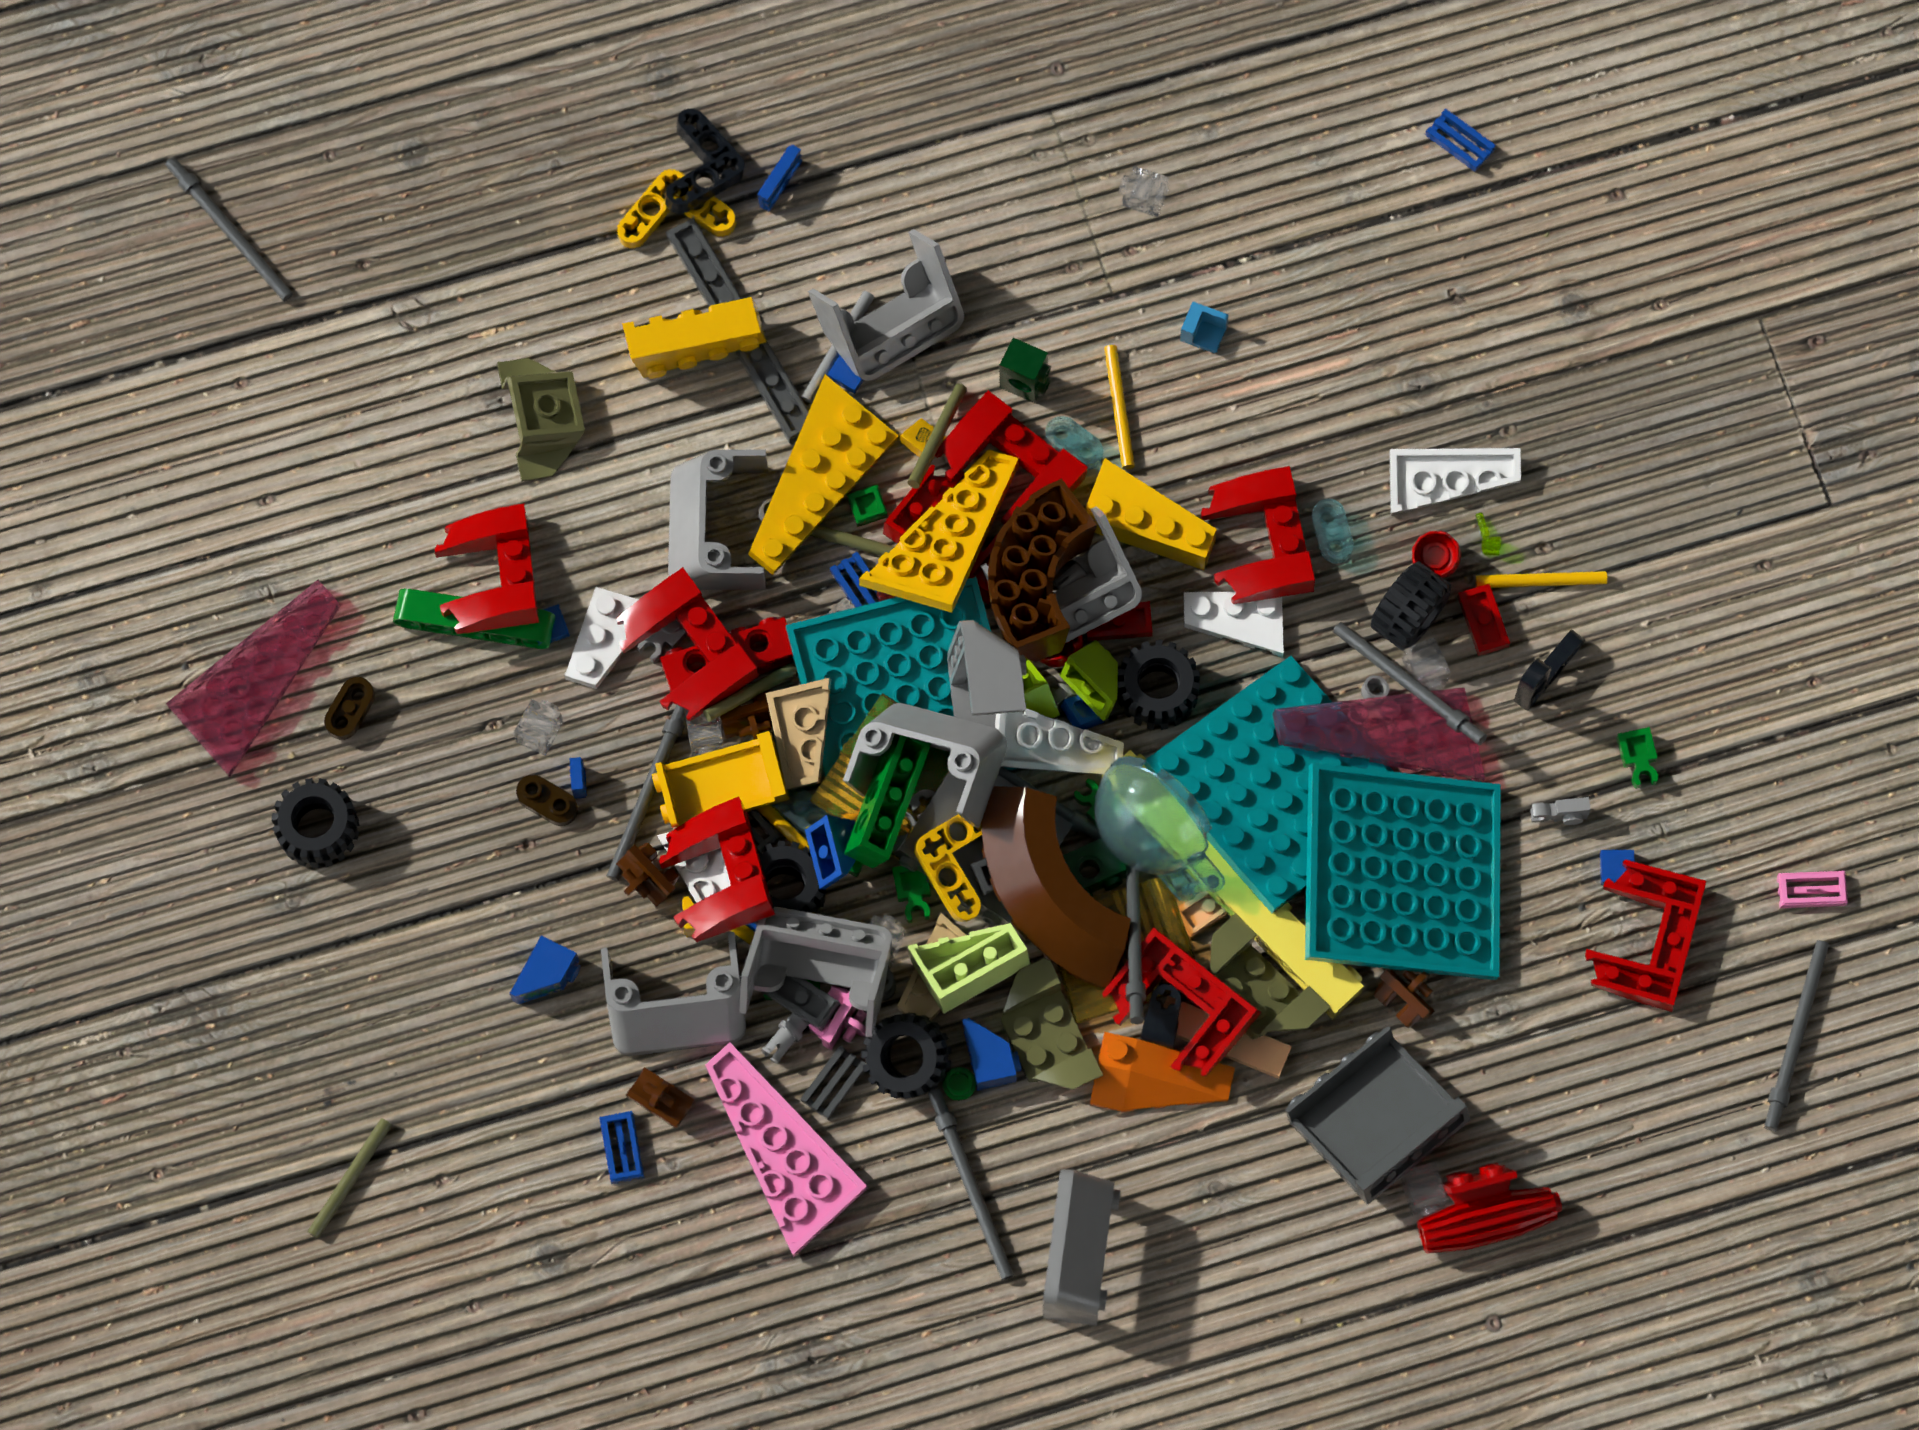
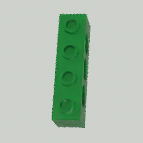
(887, 801)

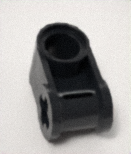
(1162, 1023)

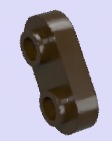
(348, 709)
(545, 800)

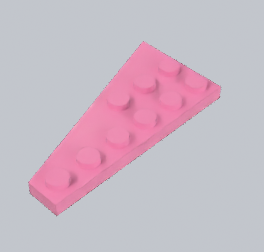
(792, 1163)

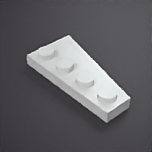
(1442, 475)

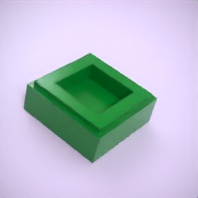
(867, 505)

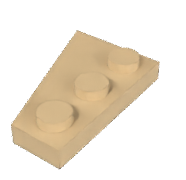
(800, 730)

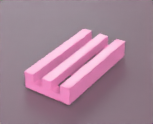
(1786, 902)

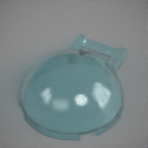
(1155, 827)

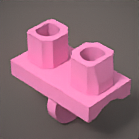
(842, 1019)

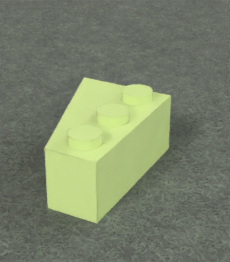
(968, 964)

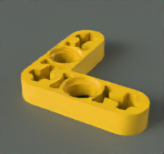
(709, 223)
(945, 859)

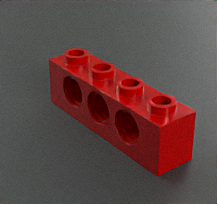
(770, 630)

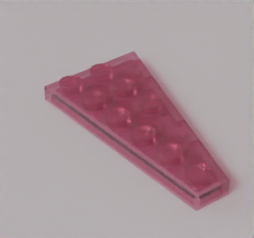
(241, 690)
(1387, 731)

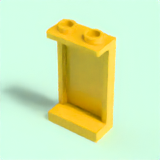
(712, 778)

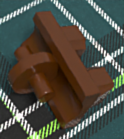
(748, 719)
(645, 876)
(1416, 1006)
(660, 1098)

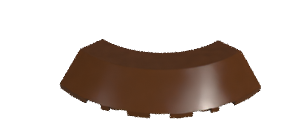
(1023, 565)
(1041, 890)

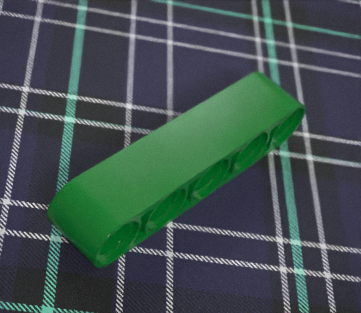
(422, 612)

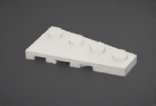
(1054, 744)

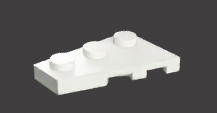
(1251, 623)
(599, 639)
(702, 874)

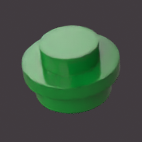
(959, 1084)

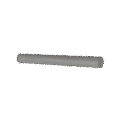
(832, 355)

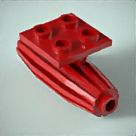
(1486, 1211)

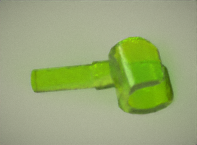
(1489, 544)

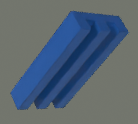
(1465, 129)
(779, 177)
(846, 564)
(627, 1175)

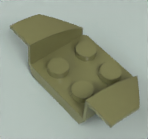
(545, 415)
(1259, 983)
(1045, 1030)

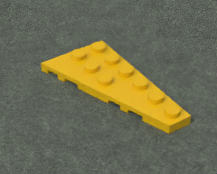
(828, 459)
(946, 540)

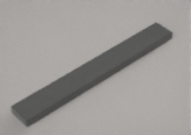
(759, 363)

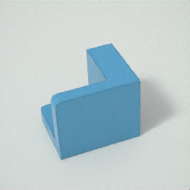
(1204, 327)

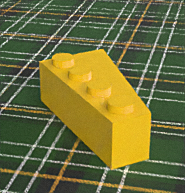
(694, 337)
(1150, 519)

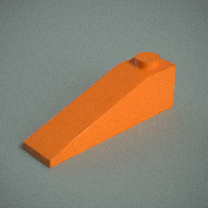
(1141, 1077)

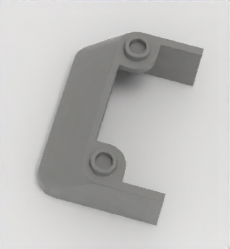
(902, 326)
(708, 561)
(1104, 592)
(984, 674)
(974, 750)
(819, 951)
(676, 1022)
(1078, 1248)

